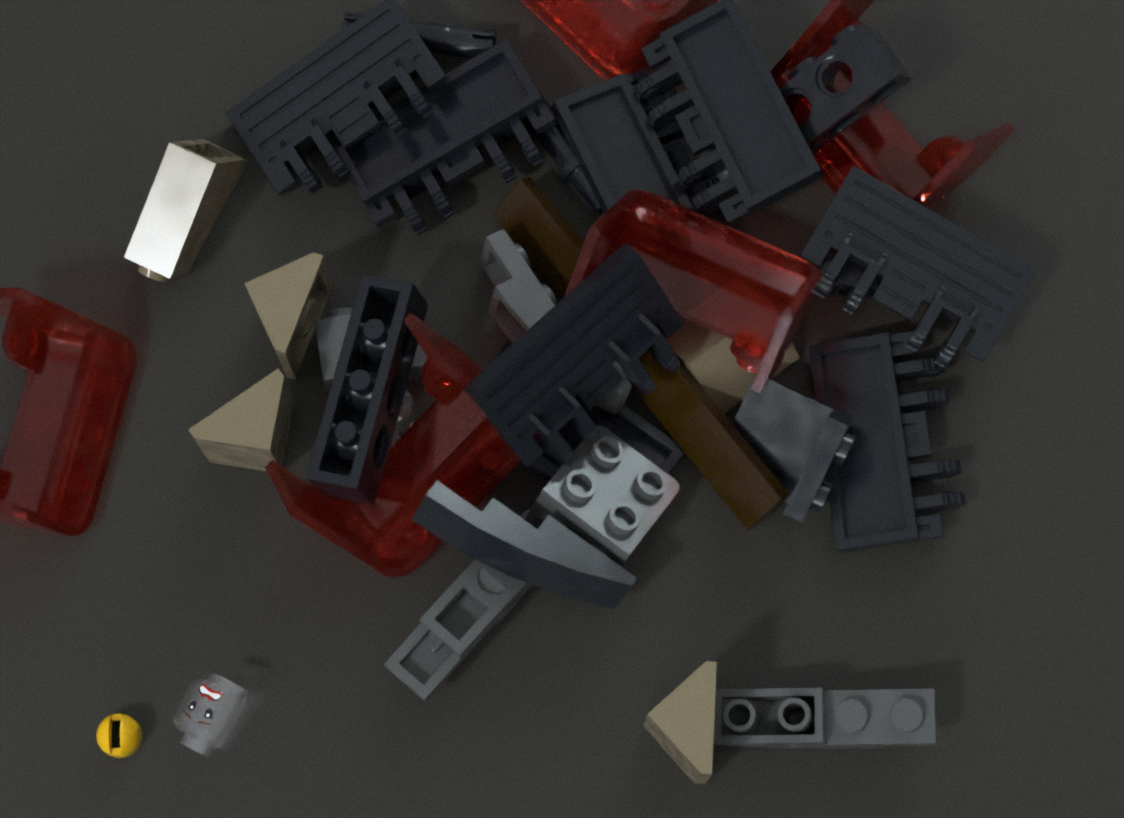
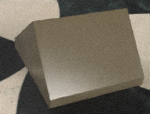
(289, 305)
(714, 366)
(249, 427)
(686, 723)

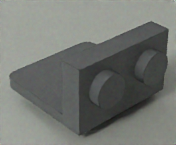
(607, 496)

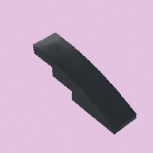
(542, 556)

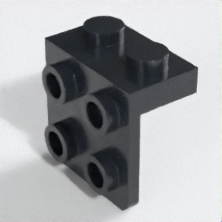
(795, 441)

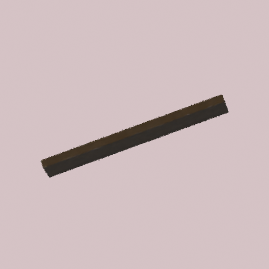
(678, 397)

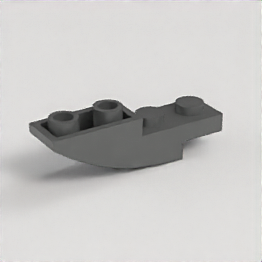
(522, 301)
(454, 626)
(825, 718)

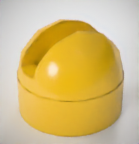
(129, 735)

